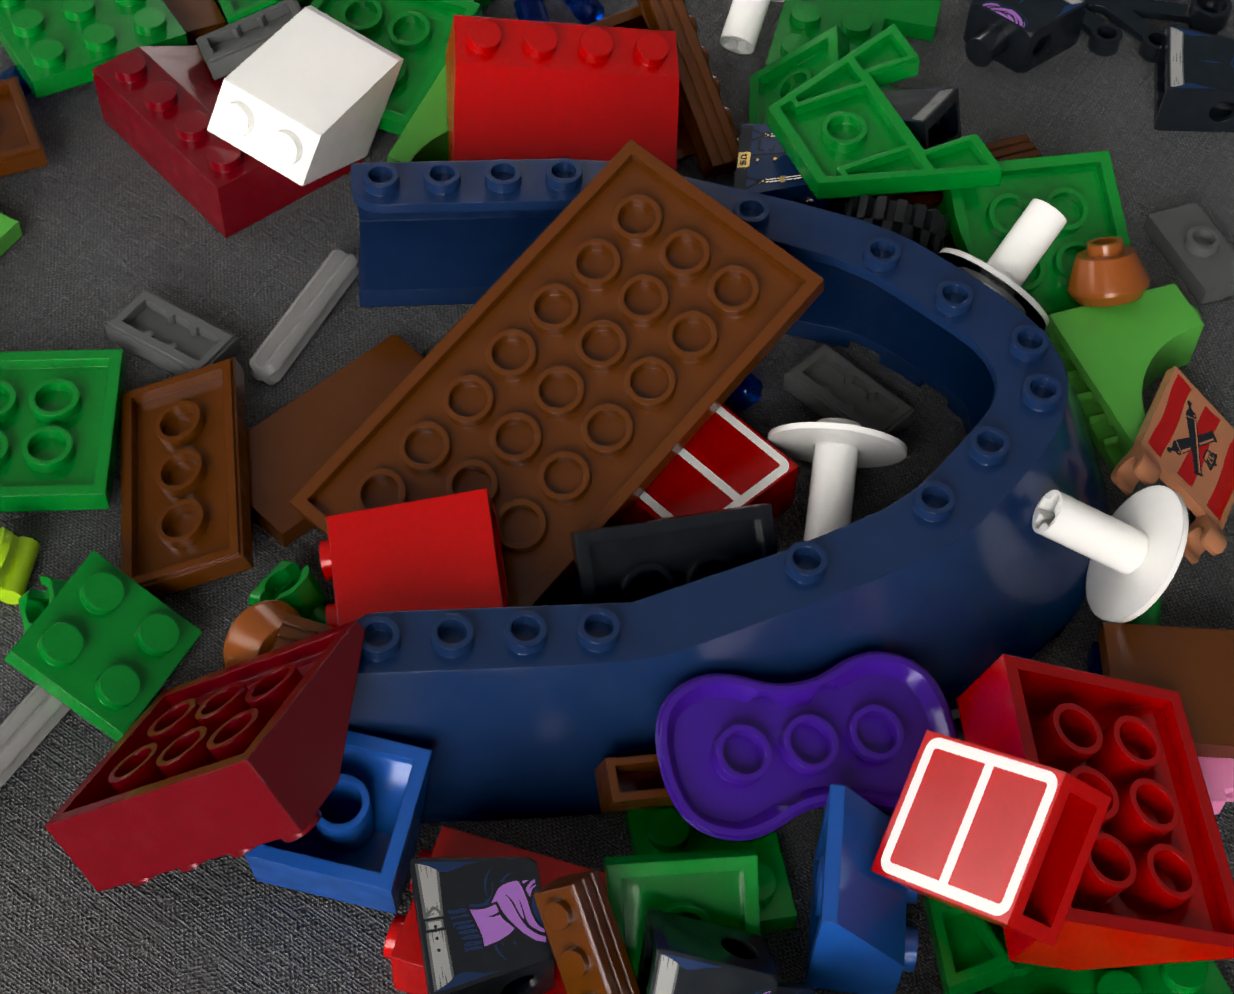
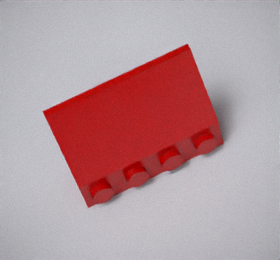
(559, 90)
(1158, 866)

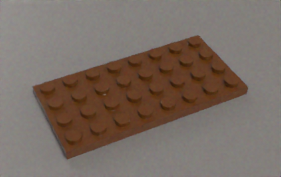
(578, 369)

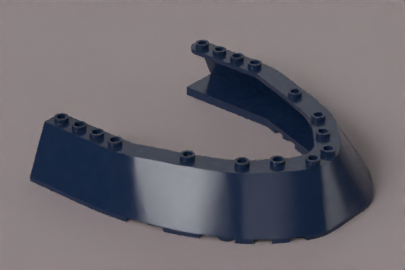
(944, 576)

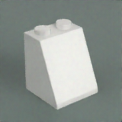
(307, 97)

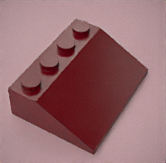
(162, 109)
(218, 765)

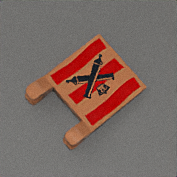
(1192, 453)

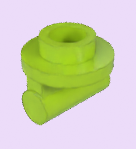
(16, 564)

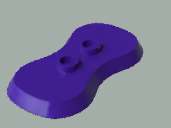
(761, 752)

